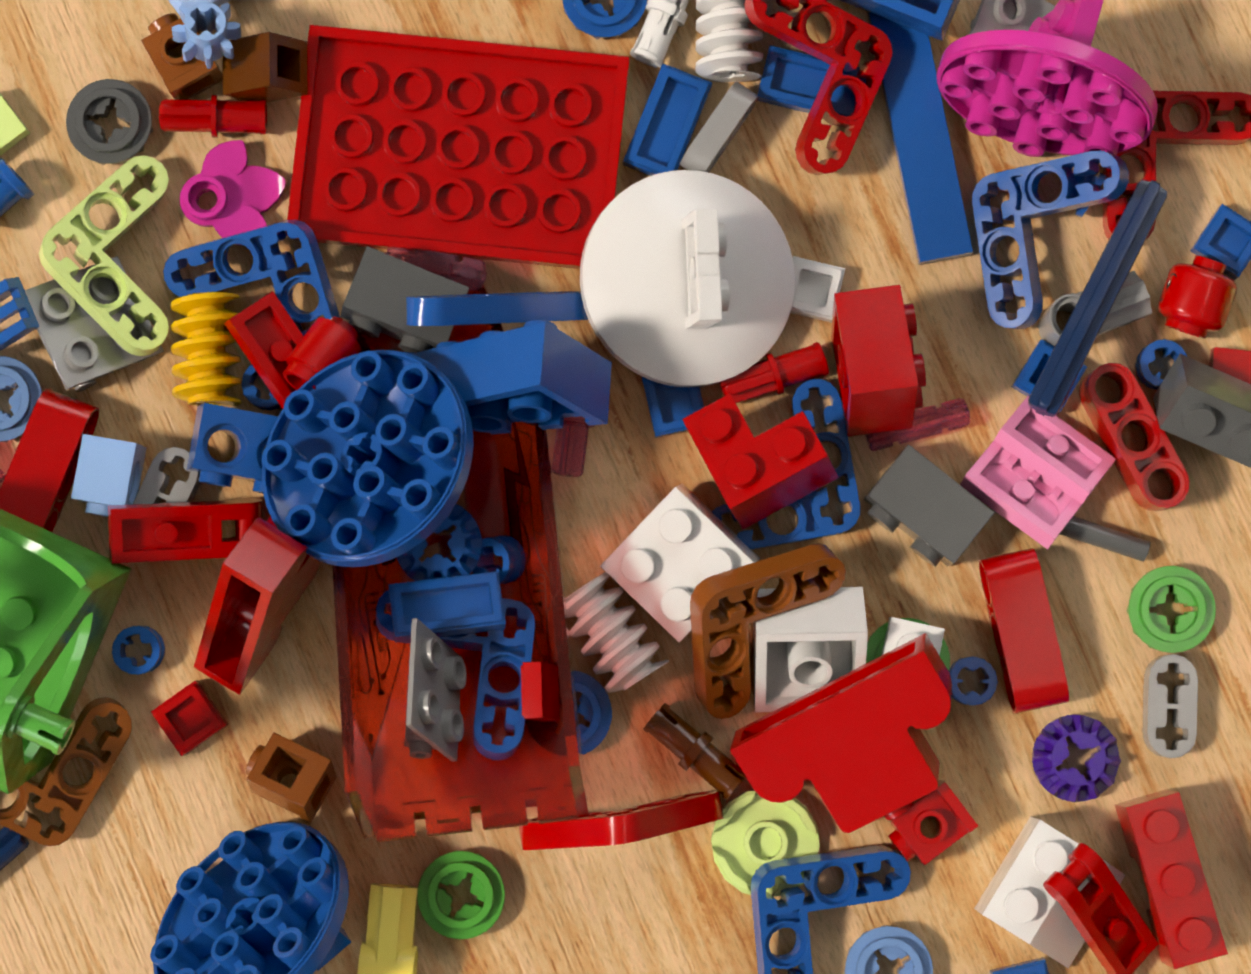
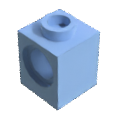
(107, 473)

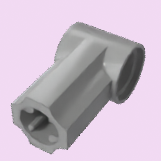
(1129, 306)

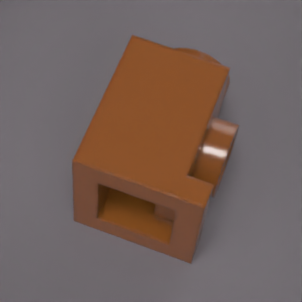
(181, 78)
(283, 757)

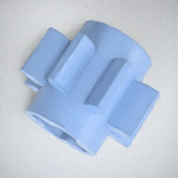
(206, 46)

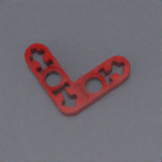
(841, 55)
(1222, 134)
(624, 825)

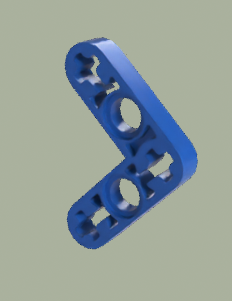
(1021, 208)
(267, 262)
(810, 521)
(495, 652)
(793, 907)

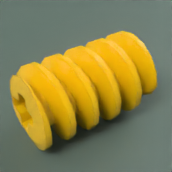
(204, 349)

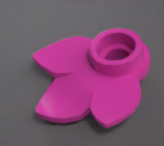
(240, 191)

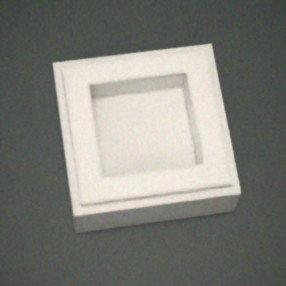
(815, 288)

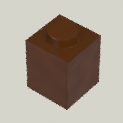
(266, 68)

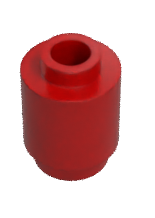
(320, 346)

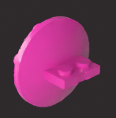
(1048, 86)

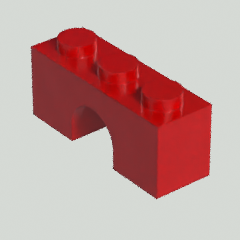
(1175, 882)

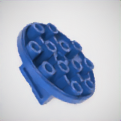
(367, 458)
(260, 910)

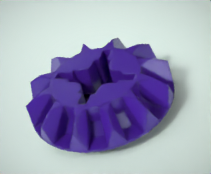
(1051, 749)

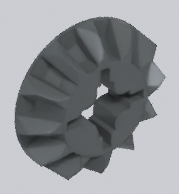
(97, 101)

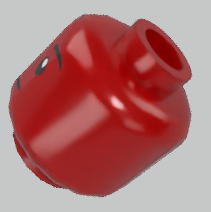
(1197, 297)

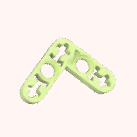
(92, 243)

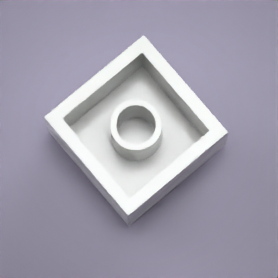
(672, 555)

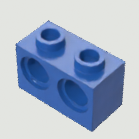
(250, 435)

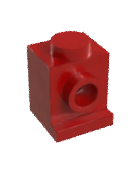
(953, 822)

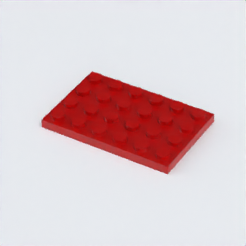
(456, 145)

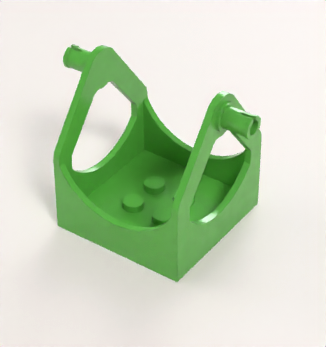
(51, 626)

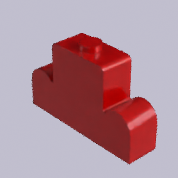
(250, 602)
(855, 738)

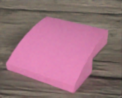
(1037, 473)

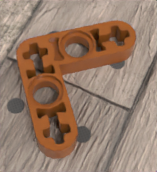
(729, 601)
(55, 792)

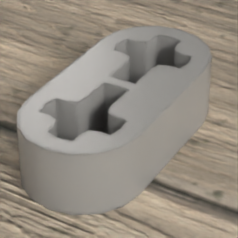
(720, 129)
(156, 480)
(1184, 706)

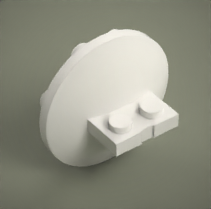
(687, 278)

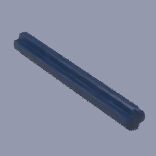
(1097, 298)

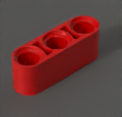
(1158, 451)
(47, 458)
(1023, 630)

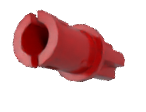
(213, 116)
(777, 373)

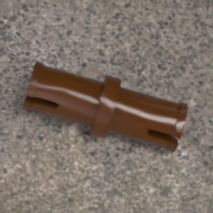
(695, 751)

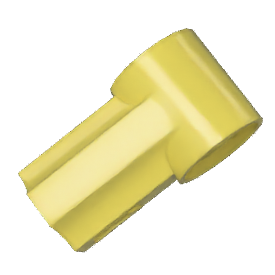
(390, 931)

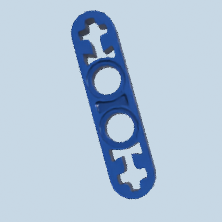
(494, 308)

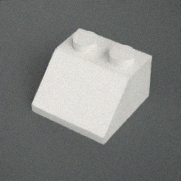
(807, 647)
(1021, 903)

